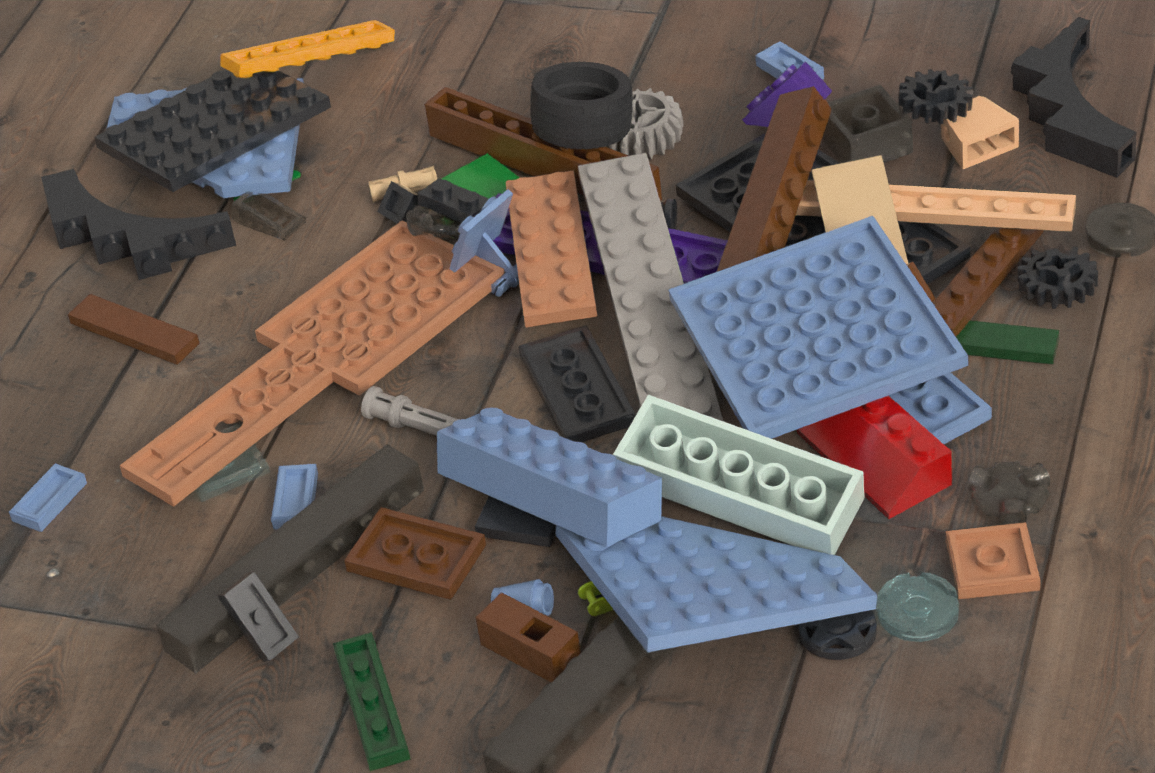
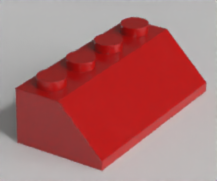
(891, 448)

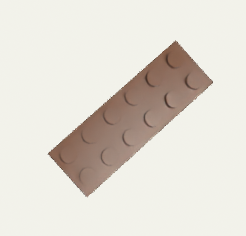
(550, 249)

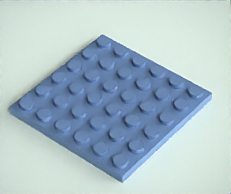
(816, 329)

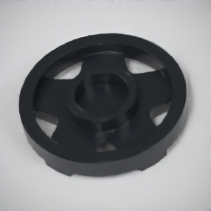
(840, 631)

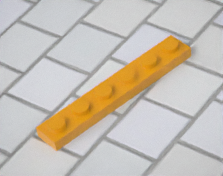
(306, 48)

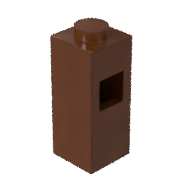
(527, 637)

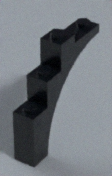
(1070, 122)
(118, 234)

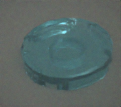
(917, 607)

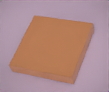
(992, 561)

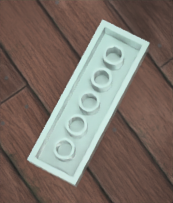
(744, 476)

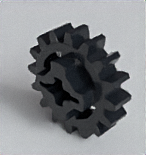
(935, 96)
(1057, 276)

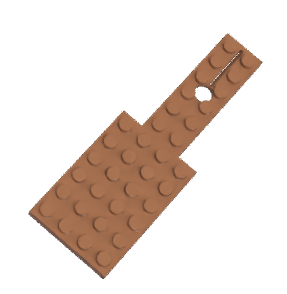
(339, 331)

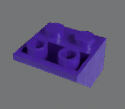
(790, 80)

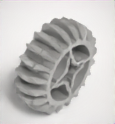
(654, 125)

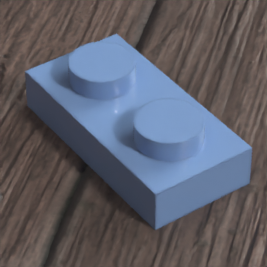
(780, 57)

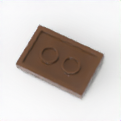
(415, 553)

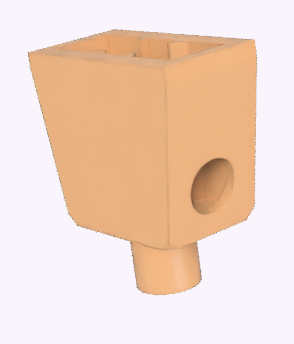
(981, 134)

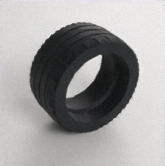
(581, 105)

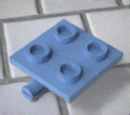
(477, 239)

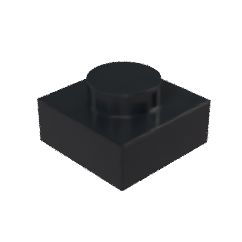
(397, 202)

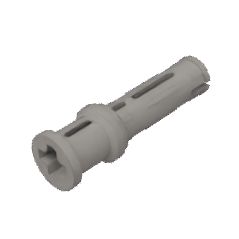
(401, 412)

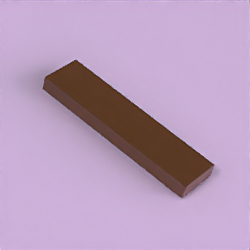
(133, 329)

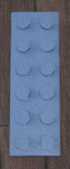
(550, 476)

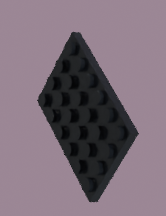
(210, 125)

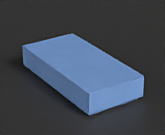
(293, 492)
(48, 497)

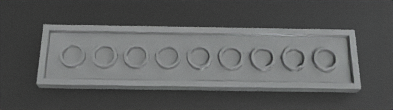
(639, 272)

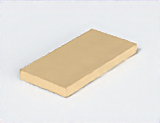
(856, 192)

